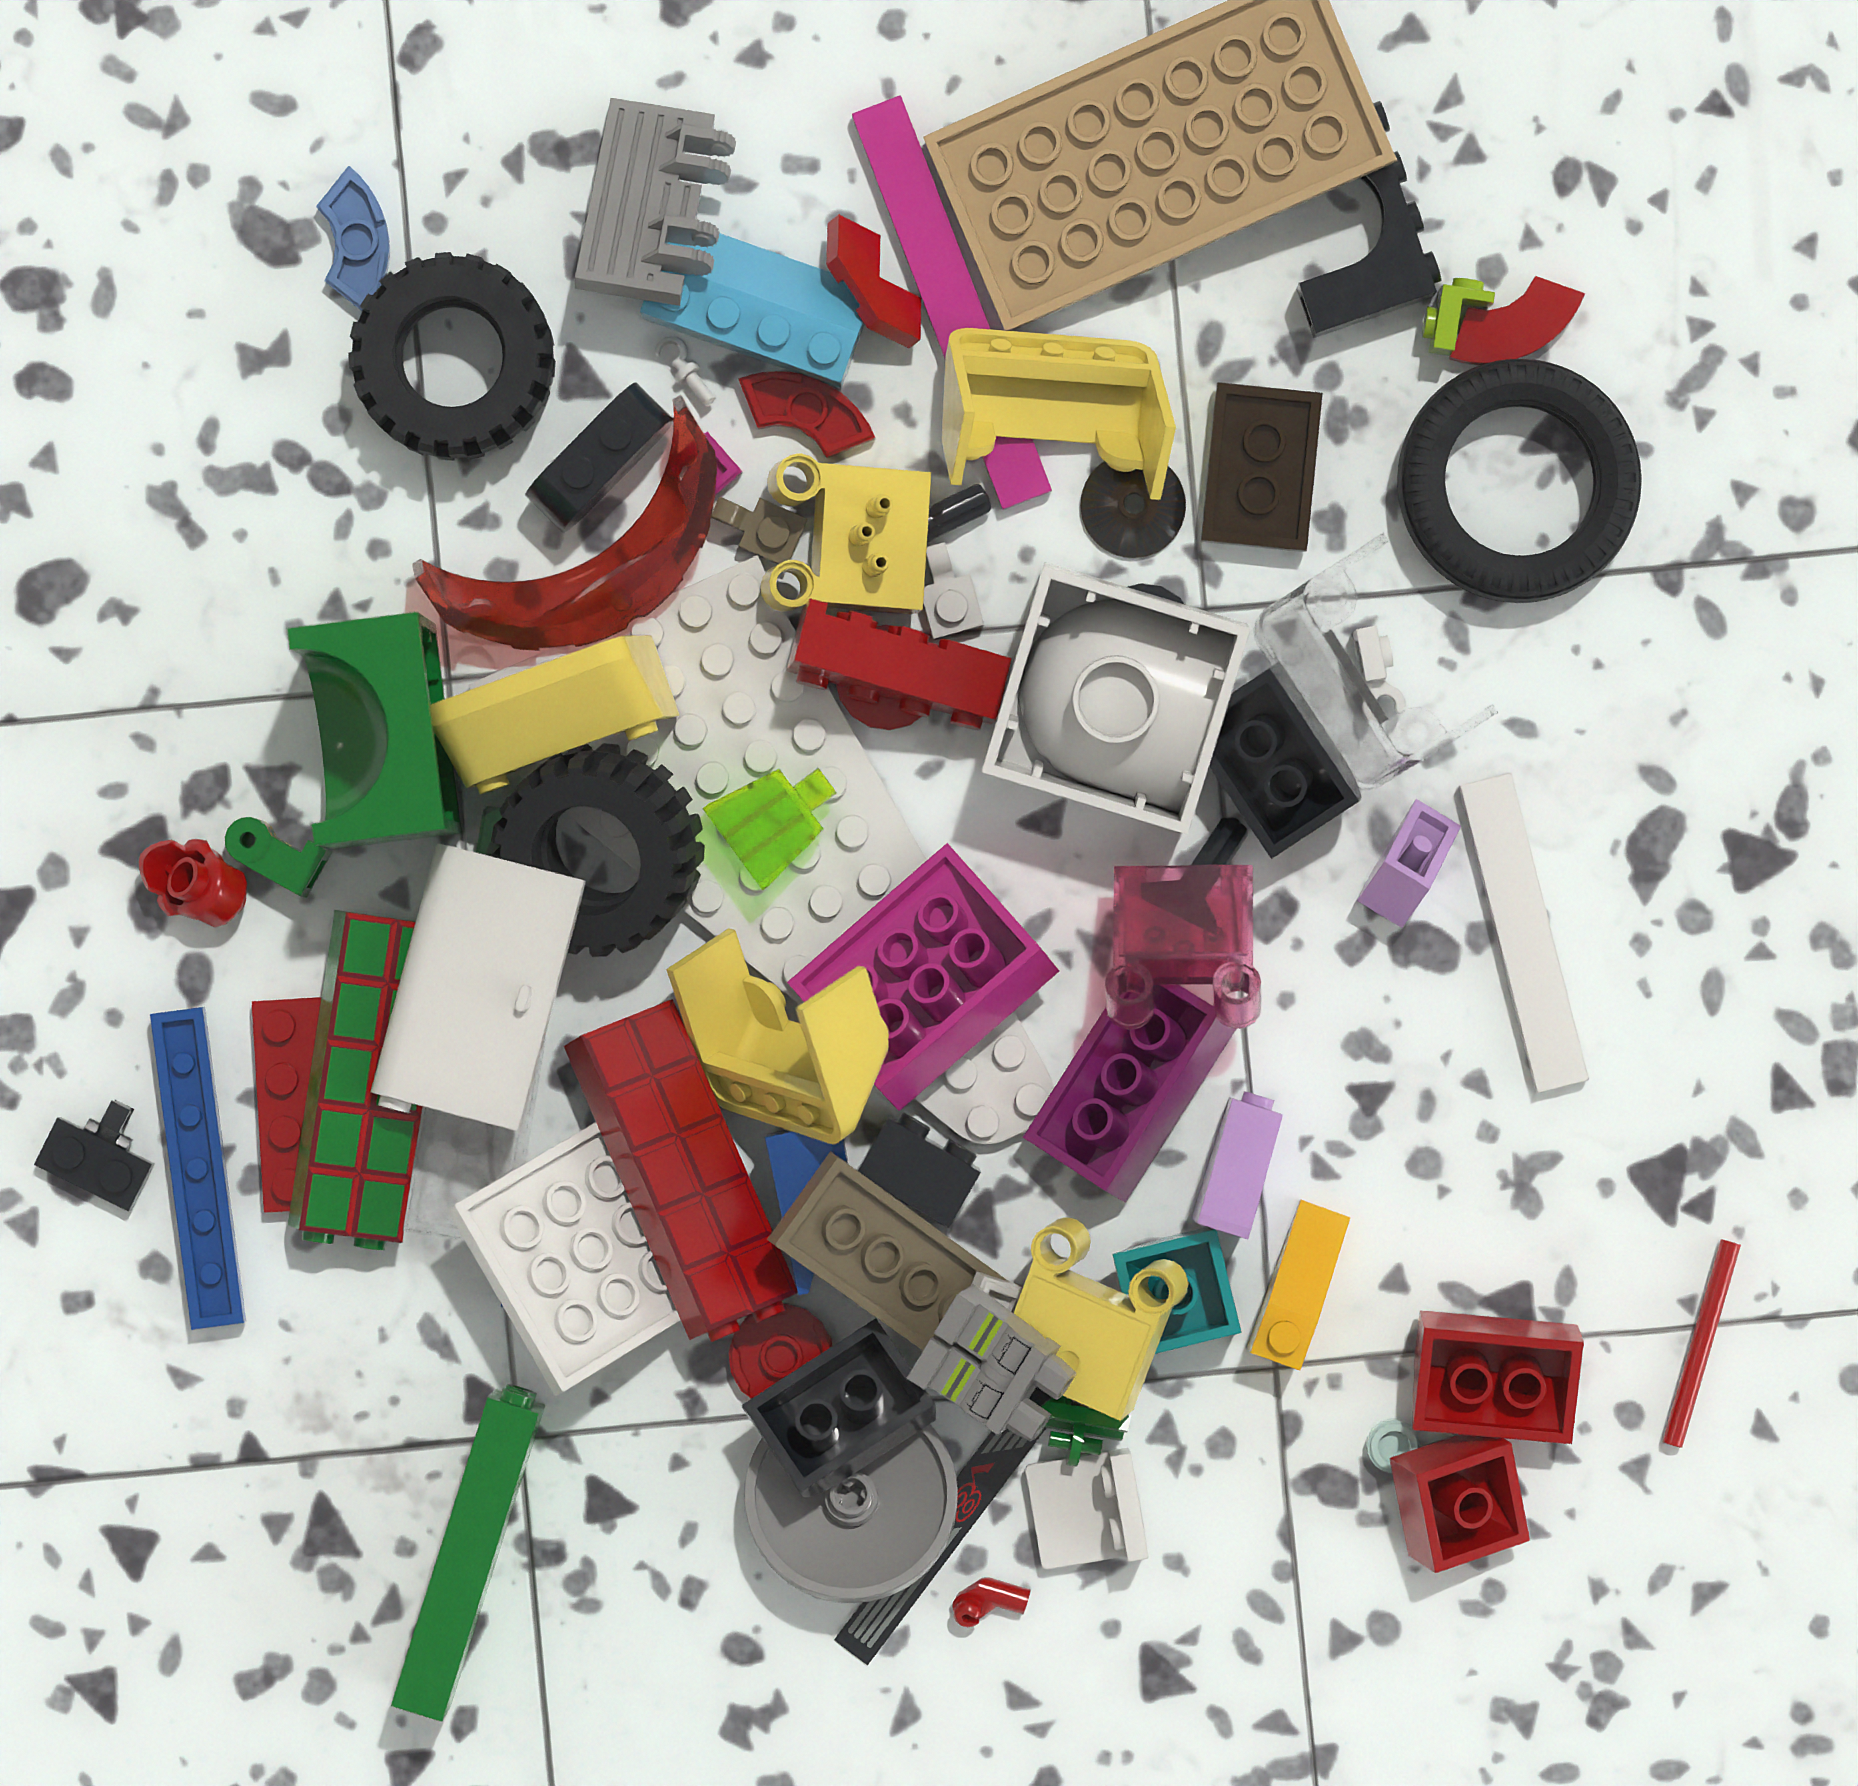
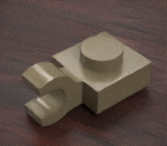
(768, 530)

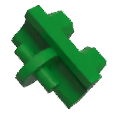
(1081, 1422)

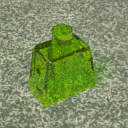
(771, 821)

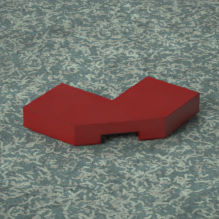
(884, 307)

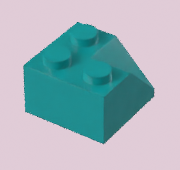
(1207, 1307)

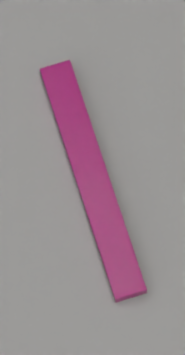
(939, 270)

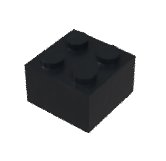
(920, 1169)

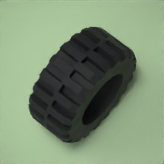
(436, 285)
(647, 808)

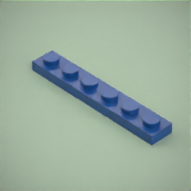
(198, 1168)

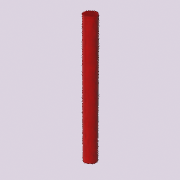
(1701, 1343)

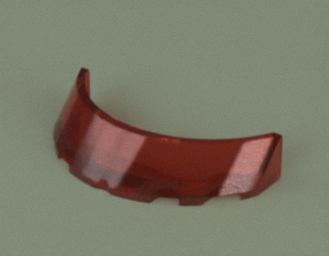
(609, 588)

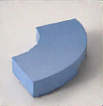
(359, 237)

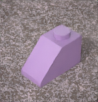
(1409, 863)

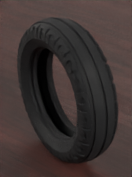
(1612, 460)

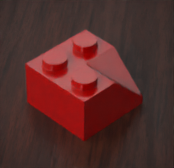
(1459, 1500)

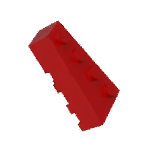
(897, 666)

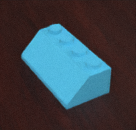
(767, 310)

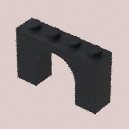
(1389, 276)

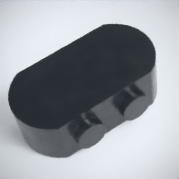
(599, 457)

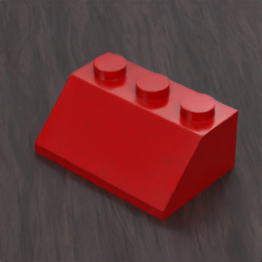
(1496, 1377)

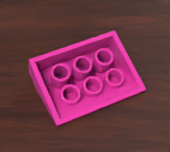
(940, 967)

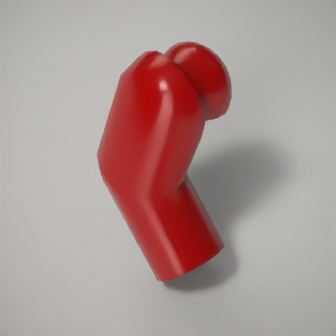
(985, 1596)

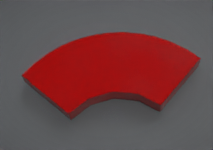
(1516, 328)
(808, 406)

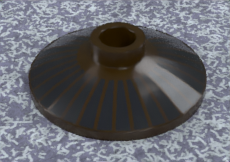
(1124, 532)

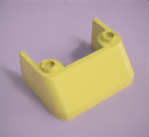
(1056, 392)
(554, 709)
(773, 1069)

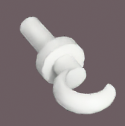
(687, 371)

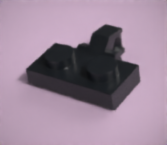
(97, 1157)

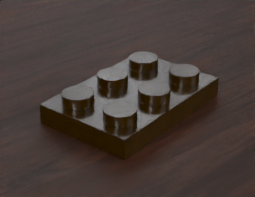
(1261, 467)

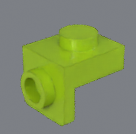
(1442, 322)

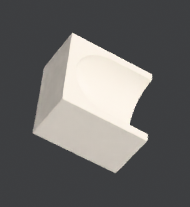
(1116, 698)

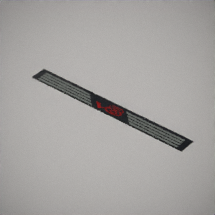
(976, 1488)

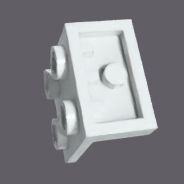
(1087, 1509)

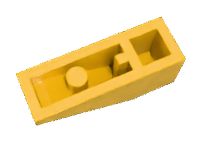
(1299, 1285)

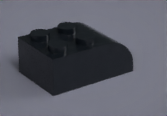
(1280, 762)
(841, 1410)

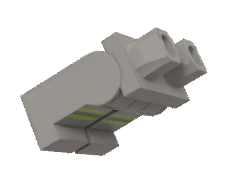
(992, 1364)

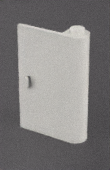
(477, 987)

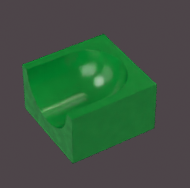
(376, 730)

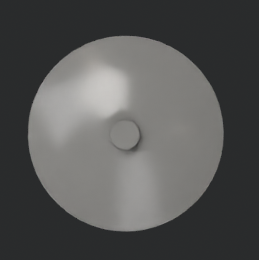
(862, 1534)

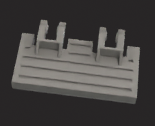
(644, 205)

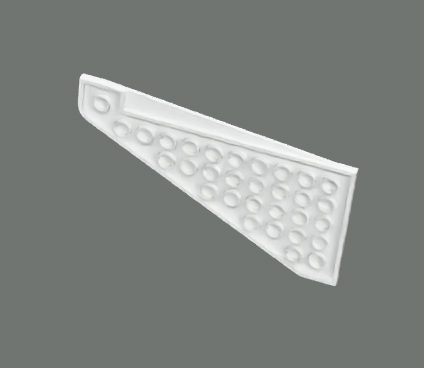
(742, 721)

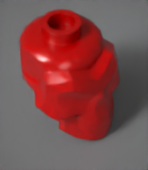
(193, 881)

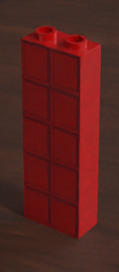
(681, 1171)

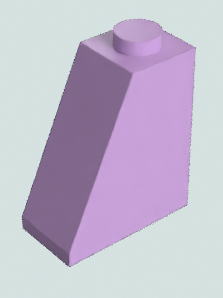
(1238, 1165)

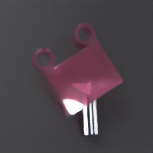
(1186, 930)

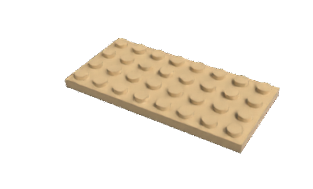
(1157, 151)

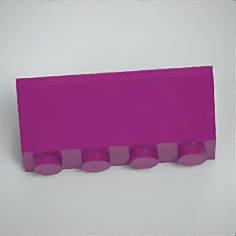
(1129, 1090)

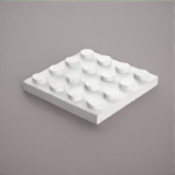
(568, 1259)

